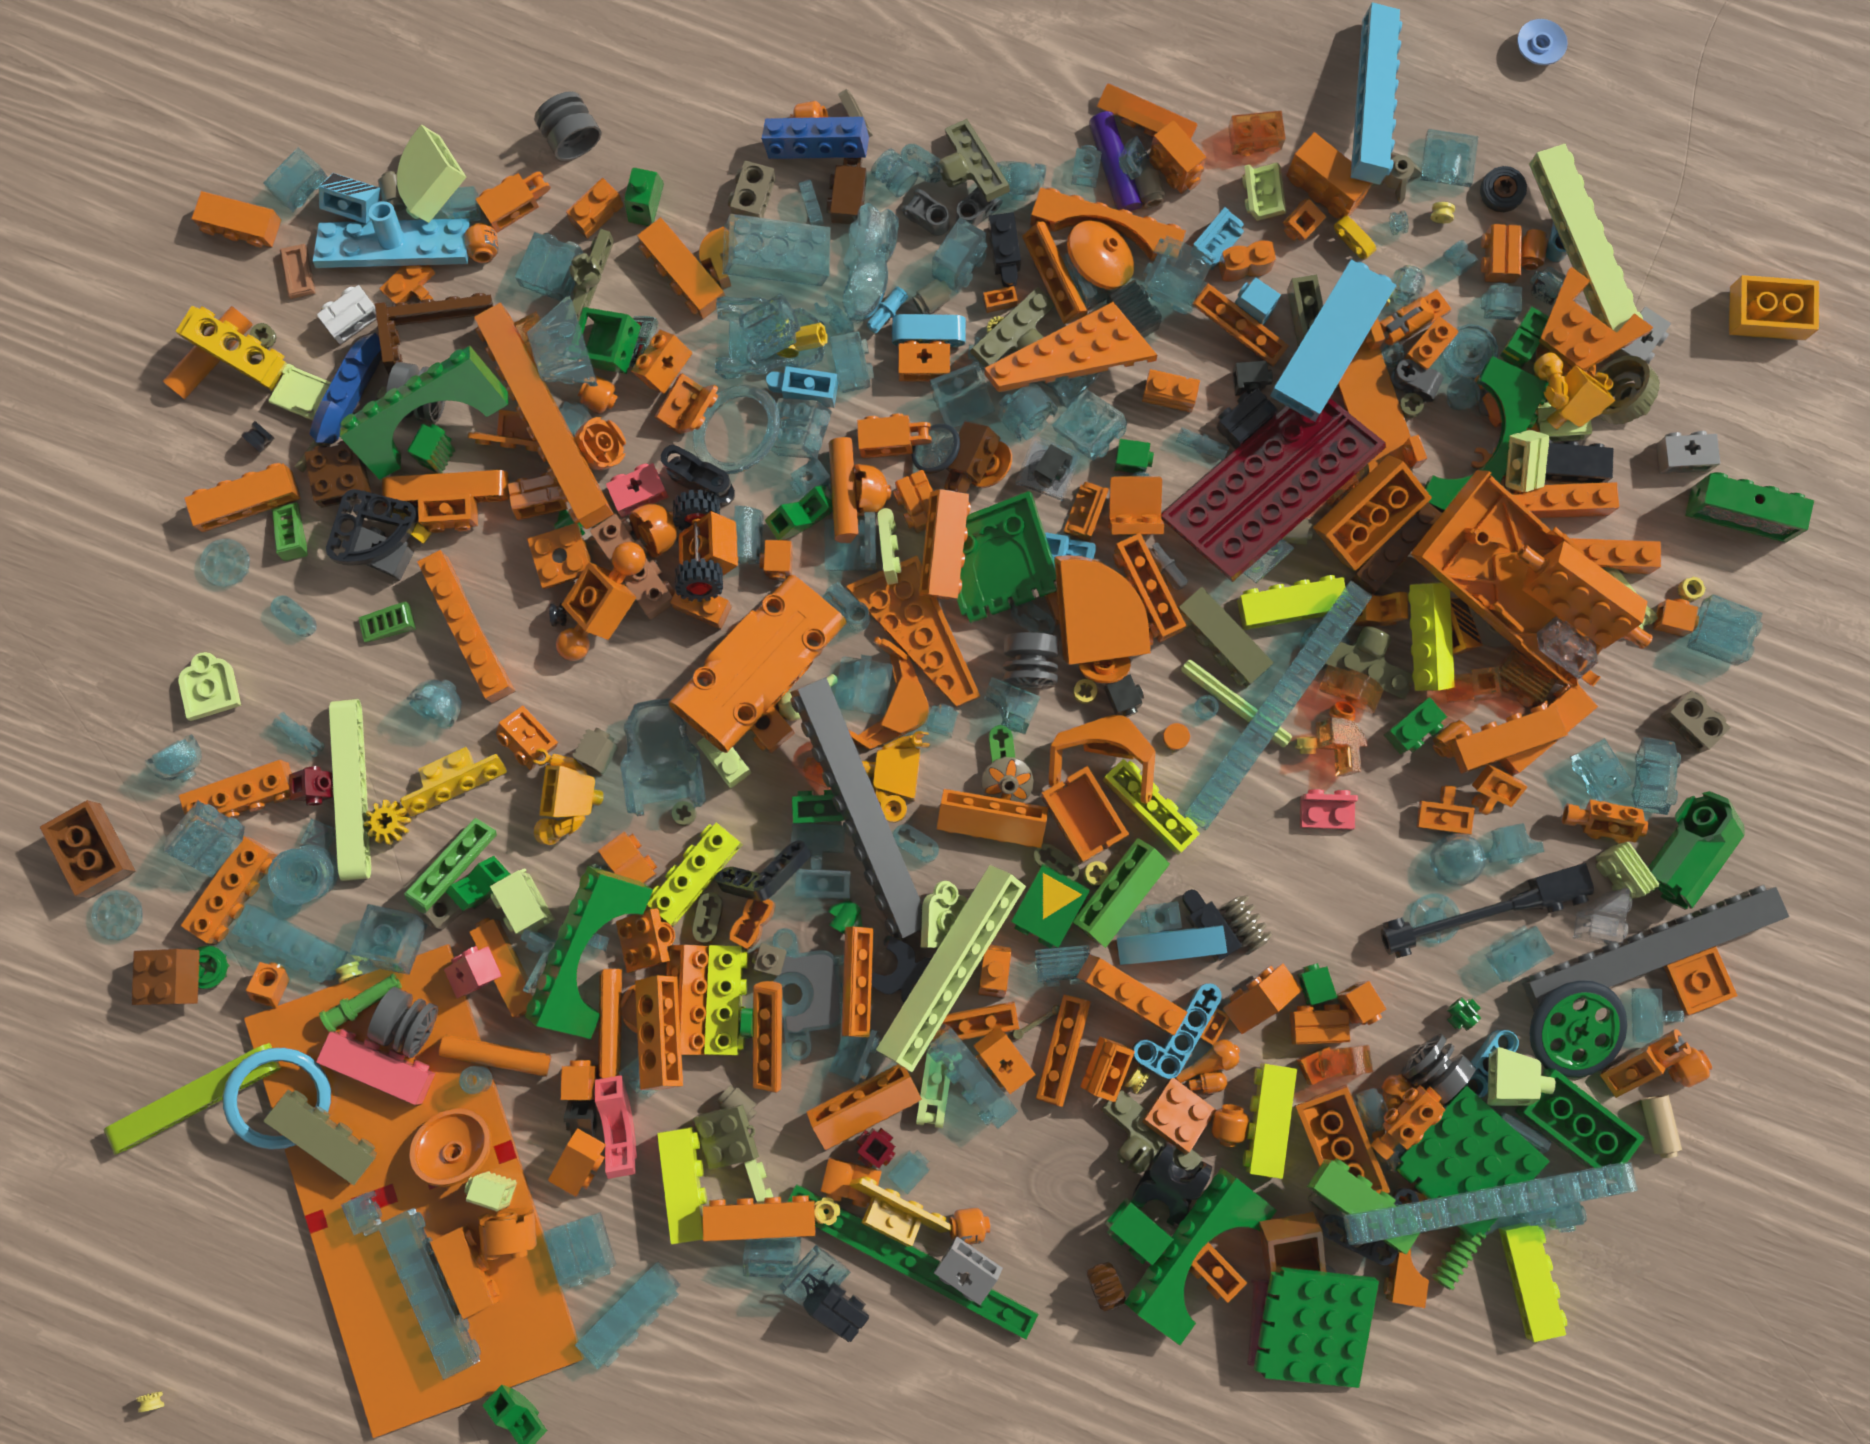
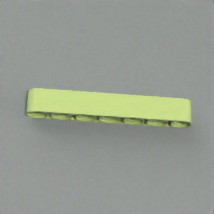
(350, 789)

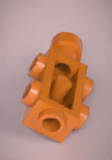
(1607, 820)
(1409, 1116)

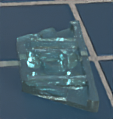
(561, 347)

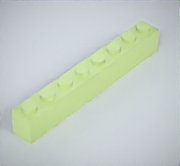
(1583, 236)
(950, 968)

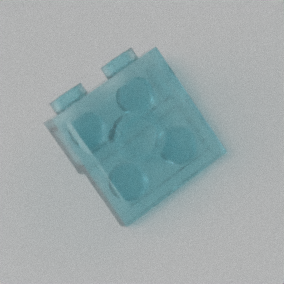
(1091, 425)
(1557, 1218)

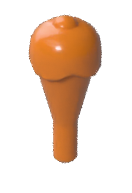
(1221, 1056)
(1393, 1091)

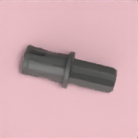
(1168, 568)

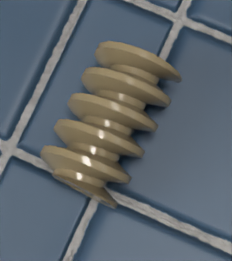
(1246, 923)

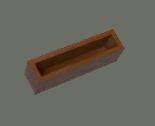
(1395, 550)

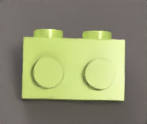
(1264, 191)

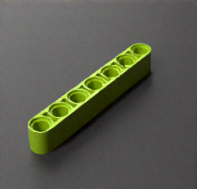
(181, 1104)

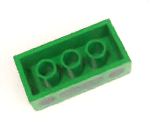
(1581, 1124)

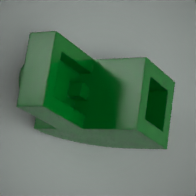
(476, 888)
(516, 1413)

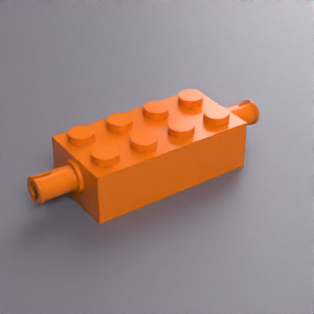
(1584, 595)

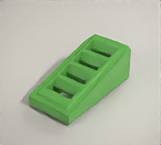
(293, 547)
(407, 625)

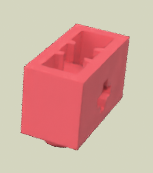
(650, 489)
(472, 971)

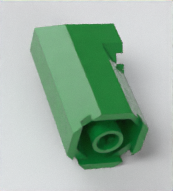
(1697, 848)

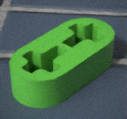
(994, 744)

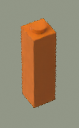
(513, 976)

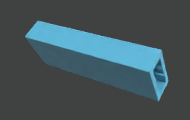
(1333, 340)

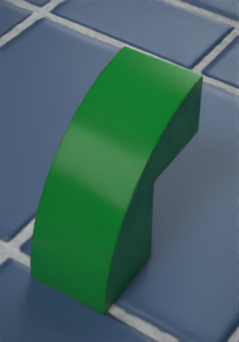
(798, 516)

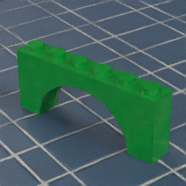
(457, 379)
(1517, 399)
(597, 901)
(1160, 1292)

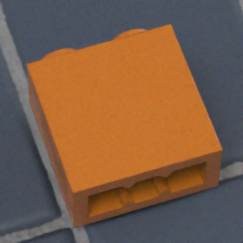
(1177, 157)

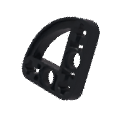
(363, 511)

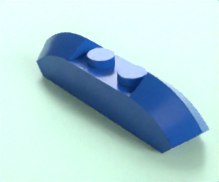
(346, 388)

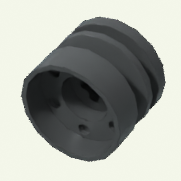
(567, 126)
(399, 375)
(1030, 657)
(402, 1022)
(1432, 1065)

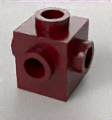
(311, 786)
(883, 1155)

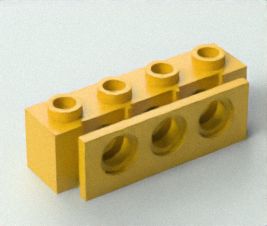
(265, 373)

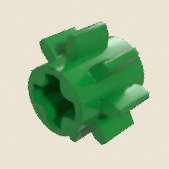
(1463, 1013)

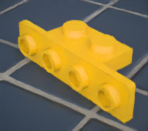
(450, 778)
(894, 1215)

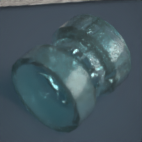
(1460, 257)

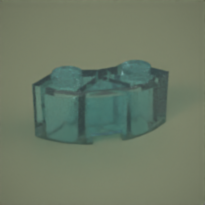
(1656, 776)

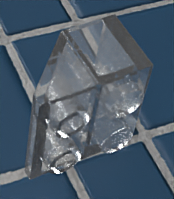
(1604, 918)

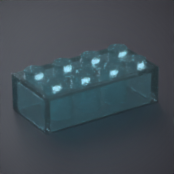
(776, 250)

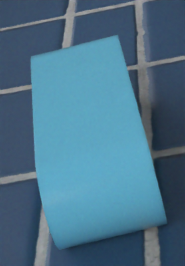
(929, 328)
(1488, 1047)

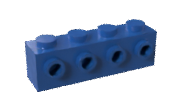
(815, 137)

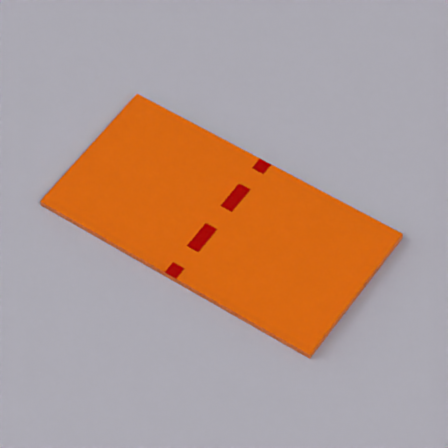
(384, 1342)

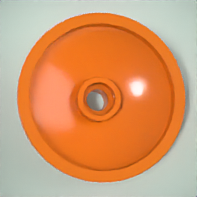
(1100, 254)
(444, 1137)

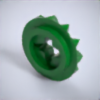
(219, 964)

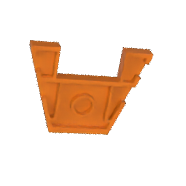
(1579, 335)

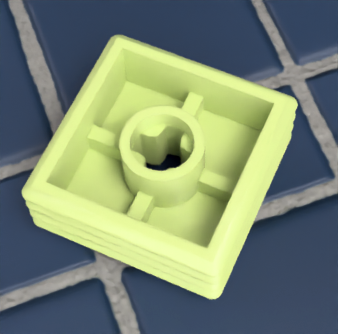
(1626, 870)

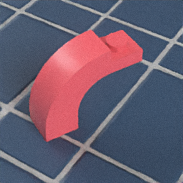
(618, 1126)

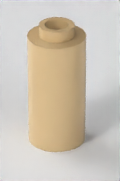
(1661, 1125)

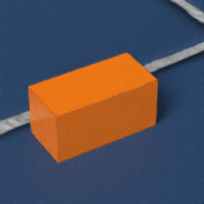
(1000, 299)
(1214, 1027)

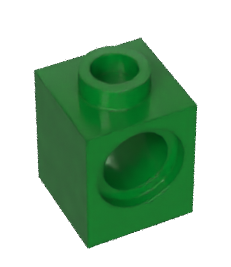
(1133, 456)
(1316, 984)

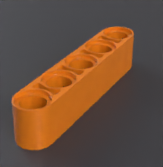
(482, 485)

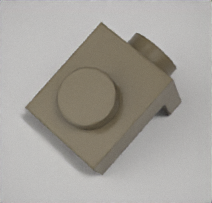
(769, 959)

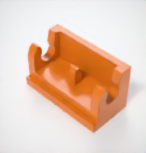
(1086, 511)

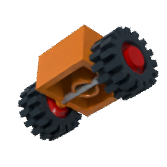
(705, 546)

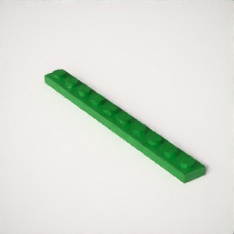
(921, 1268)

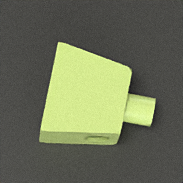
(1515, 1079)

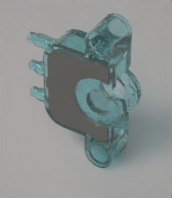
(821, 988)

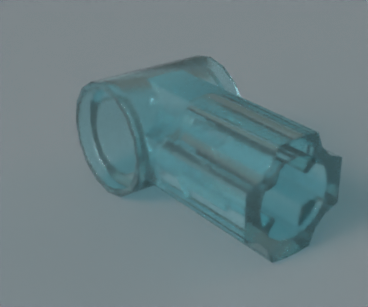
(847, 605)

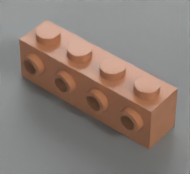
(646, 585)

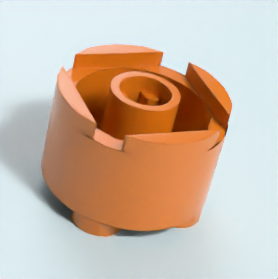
(507, 1233)

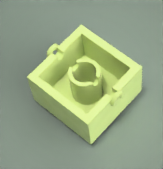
(521, 903)

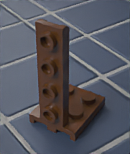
(424, 311)

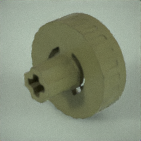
(1631, 399)

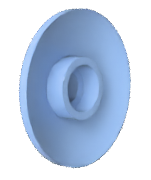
(1548, 36)

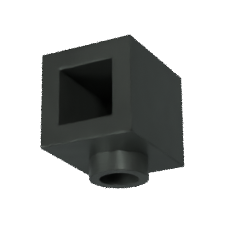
(1124, 696)

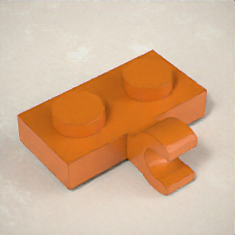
(408, 282)
(1496, 787)
(1445, 815)

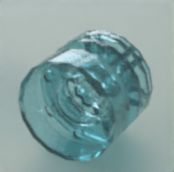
(288, 875)

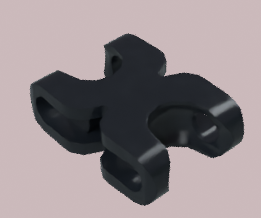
(696, 474)
(907, 971)
(1171, 1184)

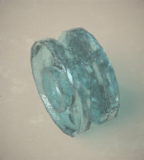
(1471, 338)

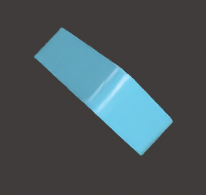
(1192, 1034)

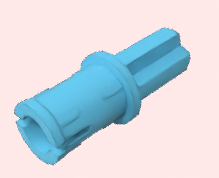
(887, 309)

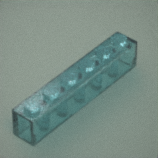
(429, 1293)

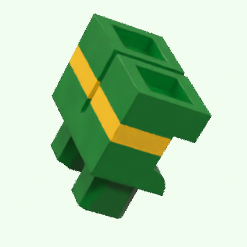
(1525, 338)

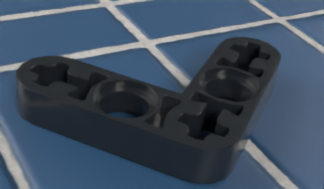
(764, 884)
(1367, 1249)

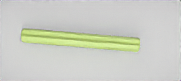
(1228, 697)

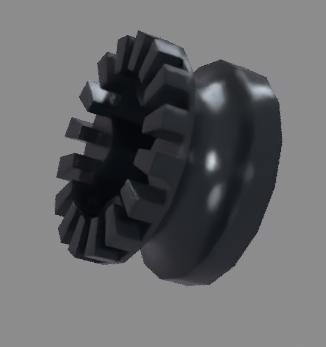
(557, 615)

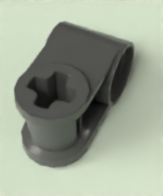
(977, 206)
(923, 210)
(1417, 380)

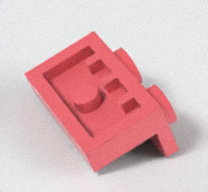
(1328, 810)

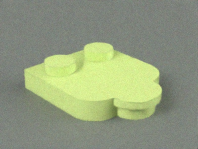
(208, 687)
(940, 913)

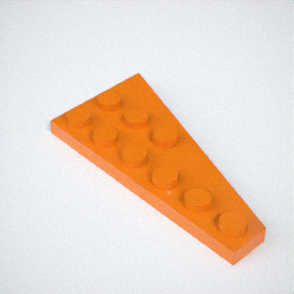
(1076, 350)
(918, 628)

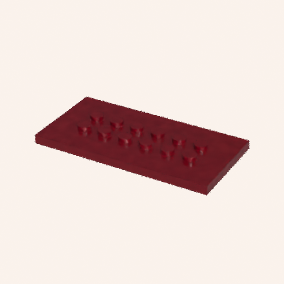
(1271, 485)

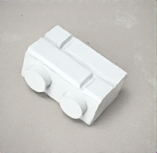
(348, 314)

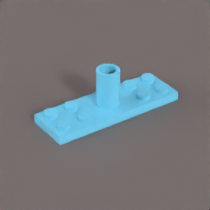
(390, 241)

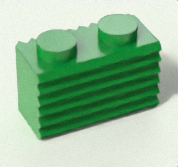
(431, 448)

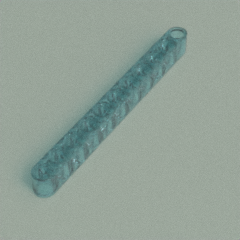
(1278, 705)
(1489, 1203)

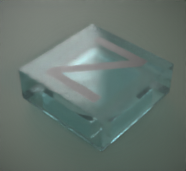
(318, 834)

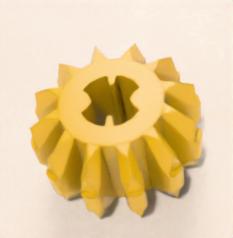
(381, 815)

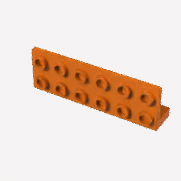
(1373, 402)

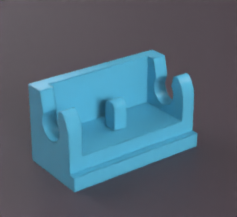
(1220, 235)

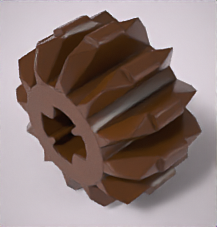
(1106, 1286)

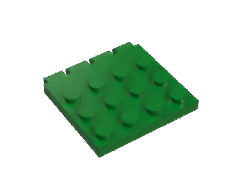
(1005, 558)
(1469, 1152)
(1316, 1327)

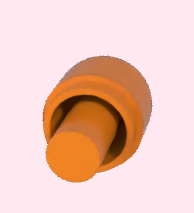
(1209, 1082)

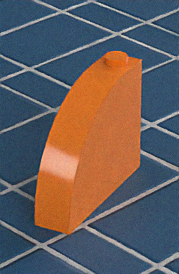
(1098, 612)

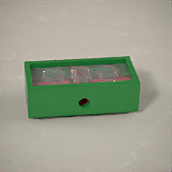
(1749, 507)

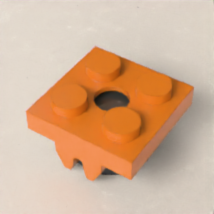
(559, 555)

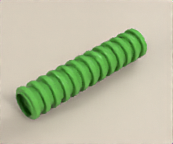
(1457, 1259)

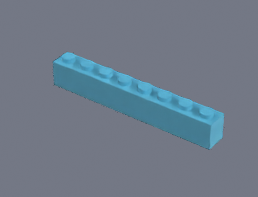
(1376, 94)

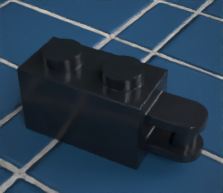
(1005, 247)
(1207, 915)

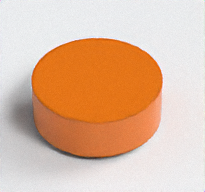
(1176, 736)

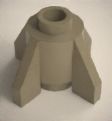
(1402, 171)

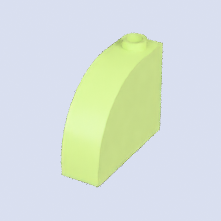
(427, 174)

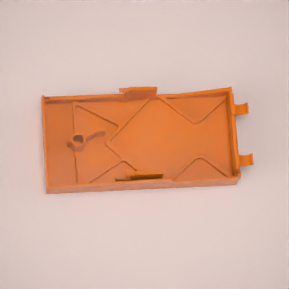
(1475, 555)

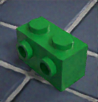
(1414, 726)
(814, 808)

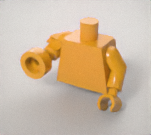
(1577, 395)
(896, 774)
(565, 794)

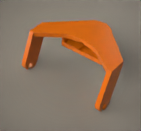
(907, 708)
(1107, 736)

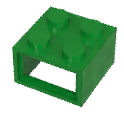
(610, 339)
(1143, 1236)

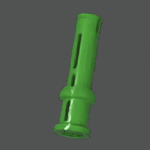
(350, 1008)

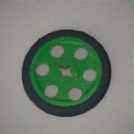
(1562, 1000)

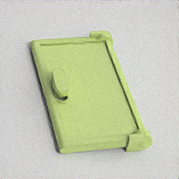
(299, 392)

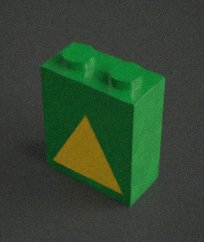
(1049, 907)

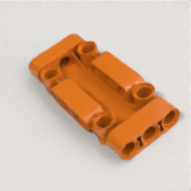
(757, 663)

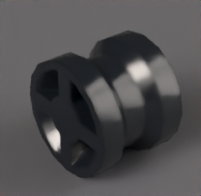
(257, 436)

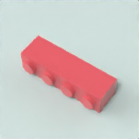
(376, 1067)

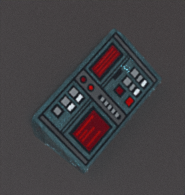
(647, 331)

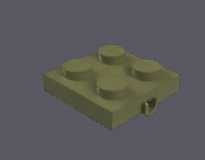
(726, 1137)

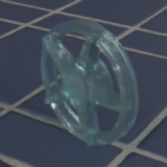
(1434, 914)

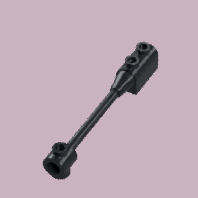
(1545, 892)

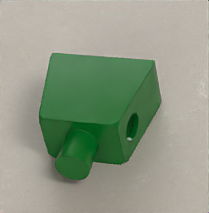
(643, 191)

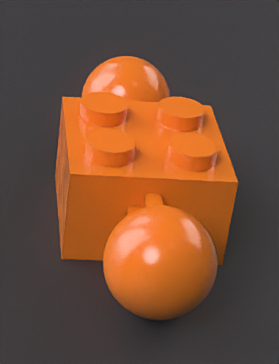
(599, 601)

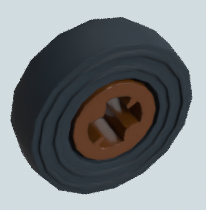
(1507, 177)

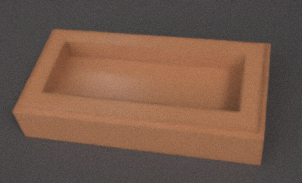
(297, 271)

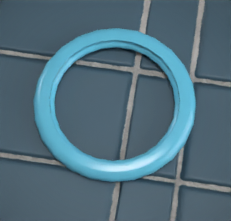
(245, 1067)

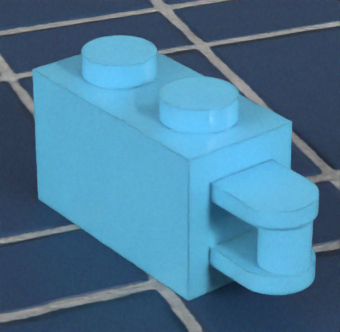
(805, 385)

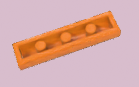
(1054, 273)
(1240, 325)
(199, 363)
(843, 489)
(857, 982)
(983, 1020)
(609, 1023)
(767, 1036)
(1063, 1050)
(495, 1055)

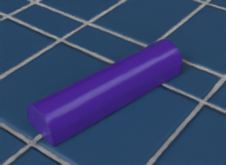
(1110, 144)

